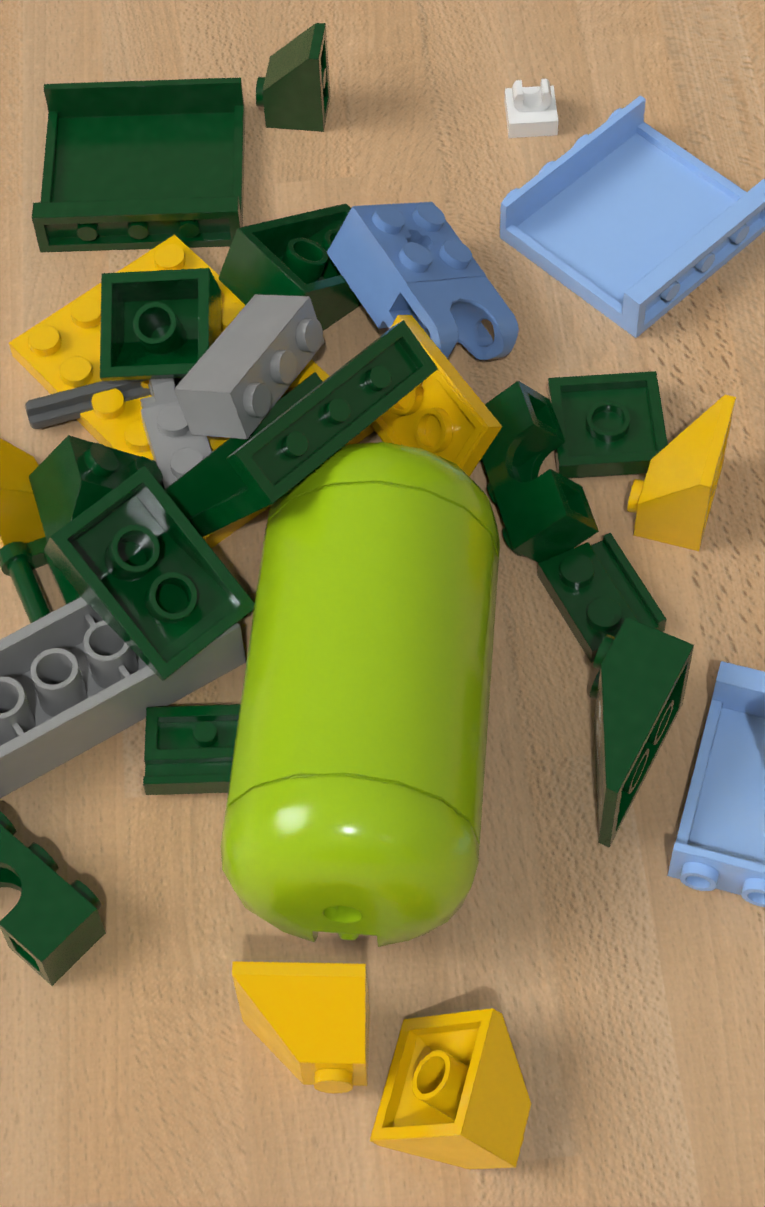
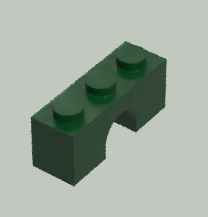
(539, 512)
(52, 918)

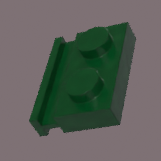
(597, 592)
(189, 749)

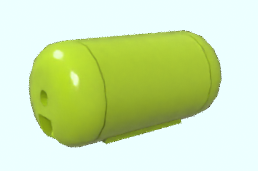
(366, 699)

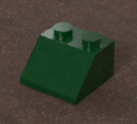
(157, 322)
(78, 477)

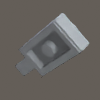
(168, 432)

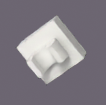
(531, 110)

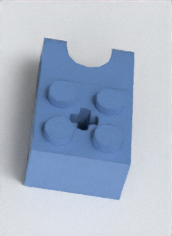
(416, 265)

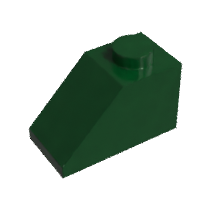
(297, 83)

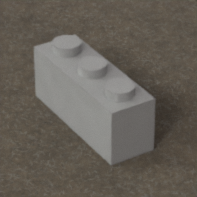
(250, 366)

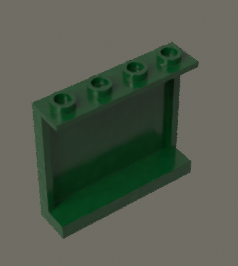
(142, 164)
(301, 432)

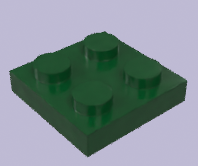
(607, 423)

